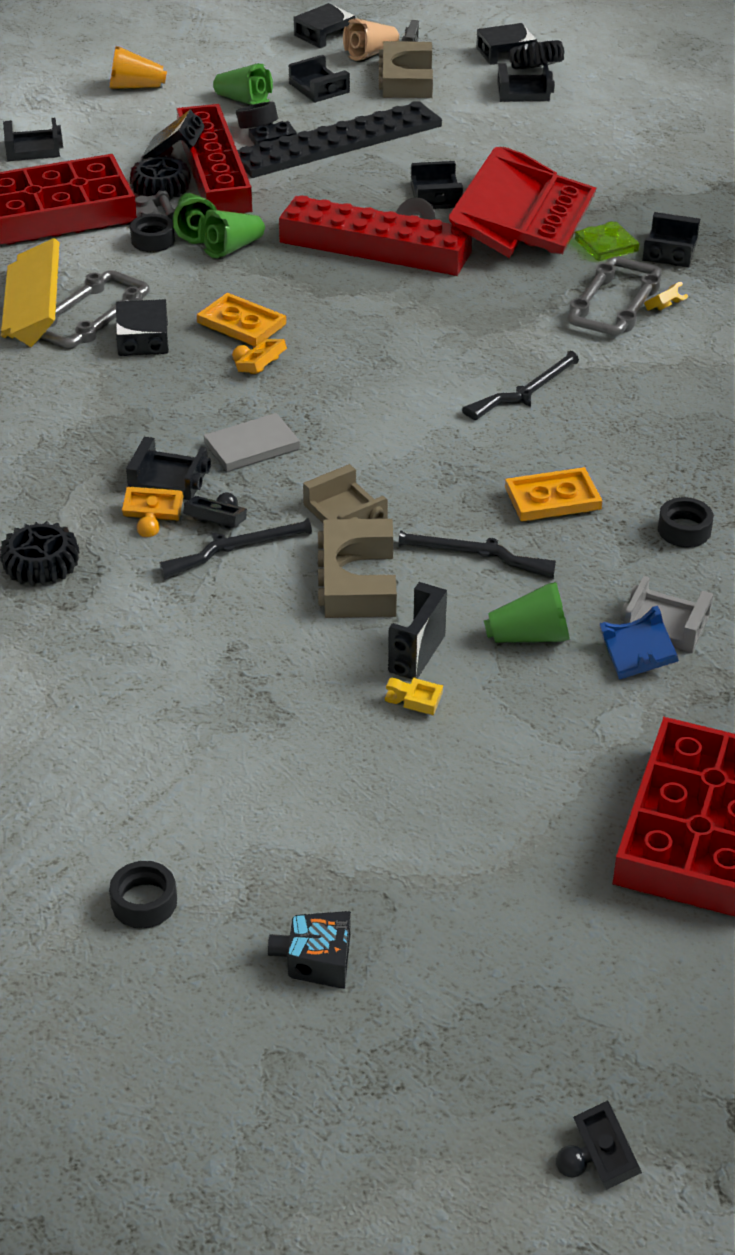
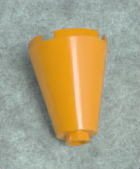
(135, 71)

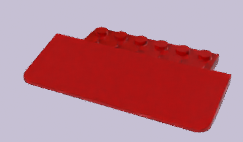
(521, 201)

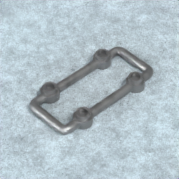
(603, 275)
(94, 284)

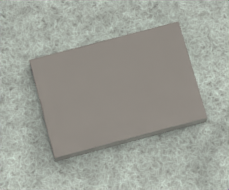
(251, 442)

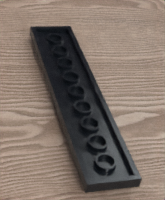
(337, 138)

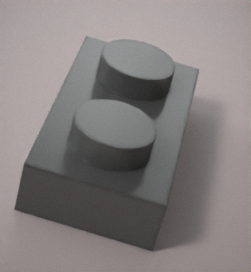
(412, 32)

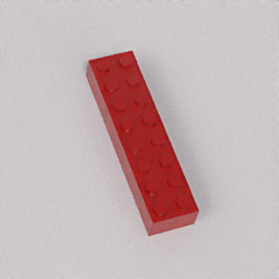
(217, 162)
(375, 235)

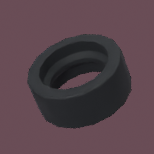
(257, 115)
(152, 232)
(685, 535)
(146, 914)

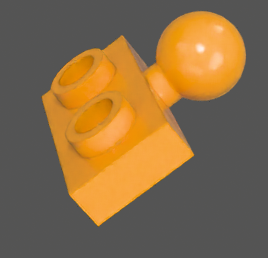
(257, 358)
(151, 505)

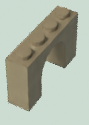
(406, 69)
(348, 593)

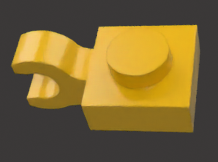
(664, 299)
(417, 696)

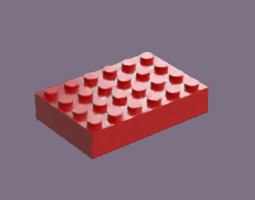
(64, 198)
(684, 820)

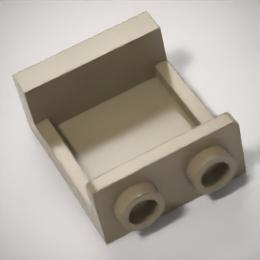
(340, 497)

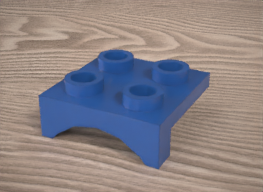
(639, 644)

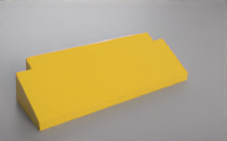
(31, 293)

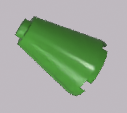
(245, 84)
(187, 216)
(228, 231)
(530, 618)

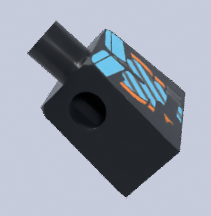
(316, 947)

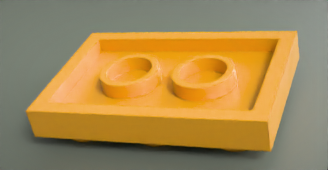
(241, 319)
(553, 494)

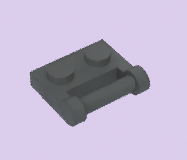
(148, 205)

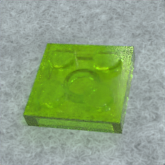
(607, 241)

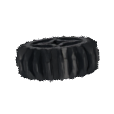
(536, 54)
(160, 175)
(39, 553)

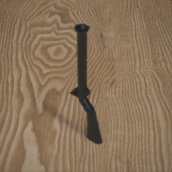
(523, 393)
(178, 565)
(535, 565)

